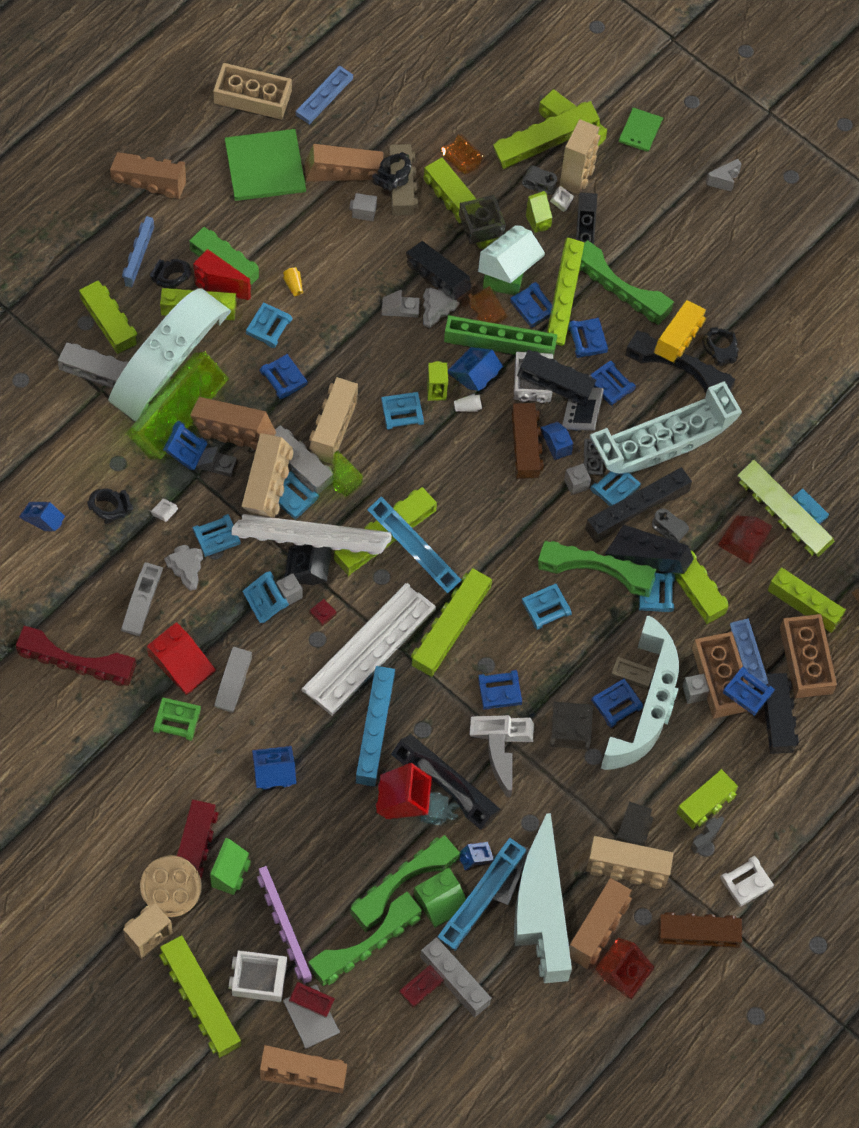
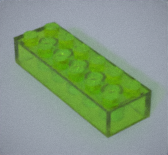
(175, 403)

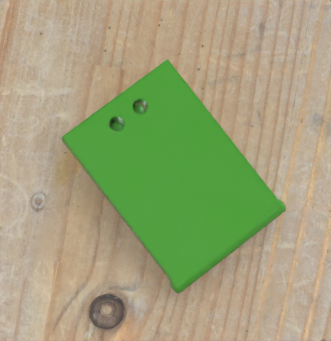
(640, 129)

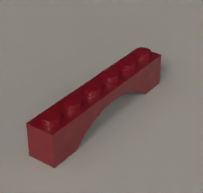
(114, 667)

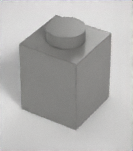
(363, 207)
(577, 479)
(290, 588)
(695, 688)

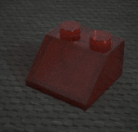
(745, 537)
(625, 967)

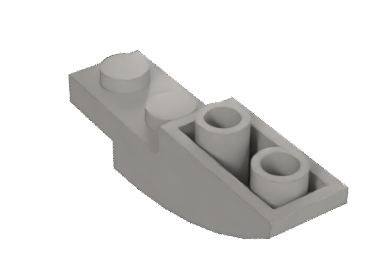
(141, 599)

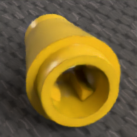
(293, 281)

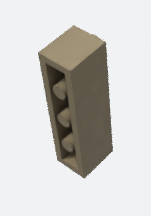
(403, 196)

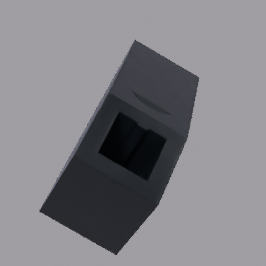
(586, 217)

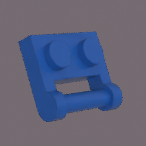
(529, 308)
(593, 337)
(287, 372)
(612, 391)
(181, 449)
(744, 694)
(502, 695)
(614, 697)

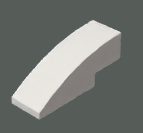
(514, 728)

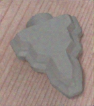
(436, 306)
(186, 564)

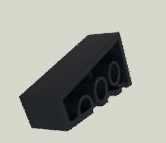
(650, 550)

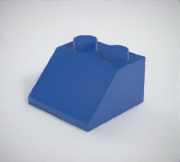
(475, 368)
(274, 767)

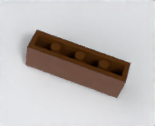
(526, 440)
(700, 930)

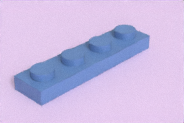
(324, 95)
(140, 246)
(748, 649)

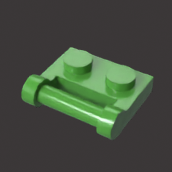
(180, 713)

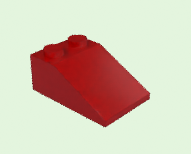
(218, 276)
(180, 658)

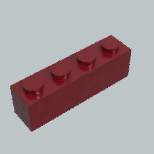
(198, 833)

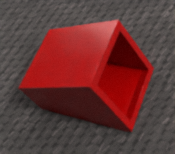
(404, 792)

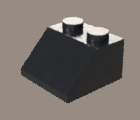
(308, 563)

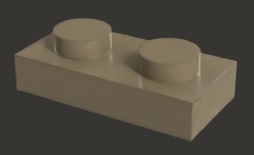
(632, 672)

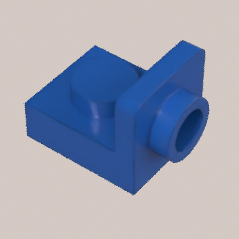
(476, 855)

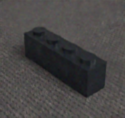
(438, 270)
(556, 377)
(779, 716)

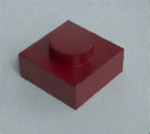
(323, 612)

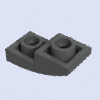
(592, 459)
(711, 830)

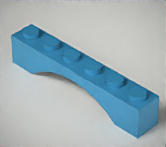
(414, 544)
(375, 726)
(482, 895)

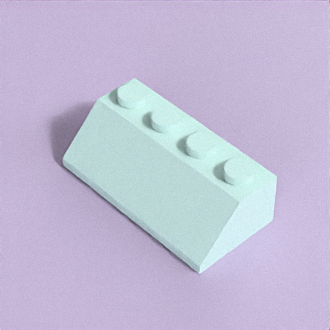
(510, 254)

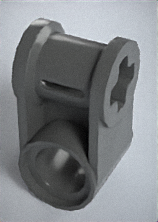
(539, 179)
(670, 526)

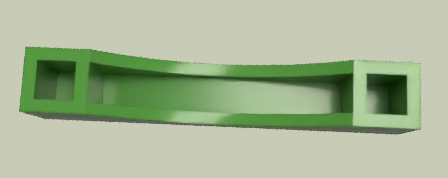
(650, 303)
(559, 558)
(435, 858)
(332, 963)

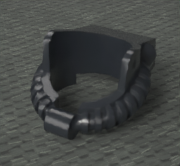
(392, 181)
(164, 270)
(721, 355)
(119, 500)

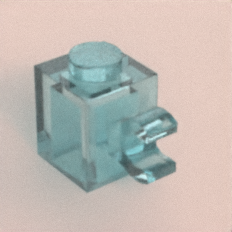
(439, 810)

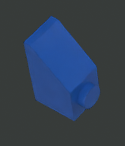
(558, 440)
(43, 515)

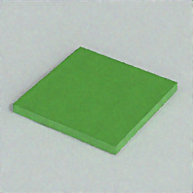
(265, 164)

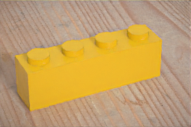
(680, 331)

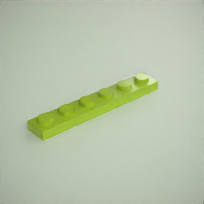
(565, 289)

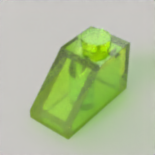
(345, 475)

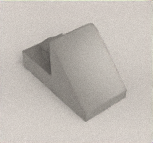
(723, 176)
(400, 306)

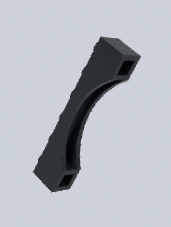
(642, 349)
(663, 490)
(473, 803)

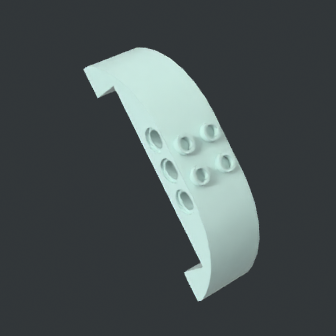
(165, 351)
(668, 434)
(658, 702)

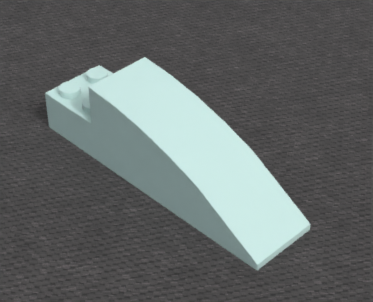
(541, 910)

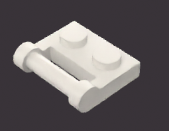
(751, 886)

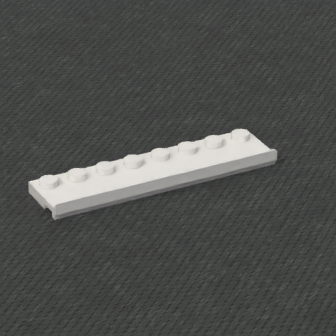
(311, 533)
(368, 649)

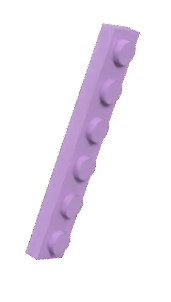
(286, 932)

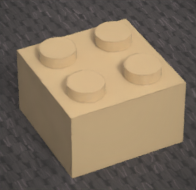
(147, 930)

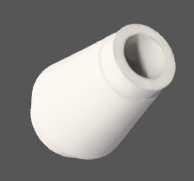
(468, 404)

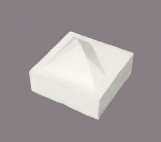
(562, 198)
(164, 510)

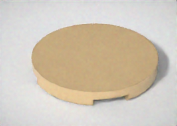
(171, 884)

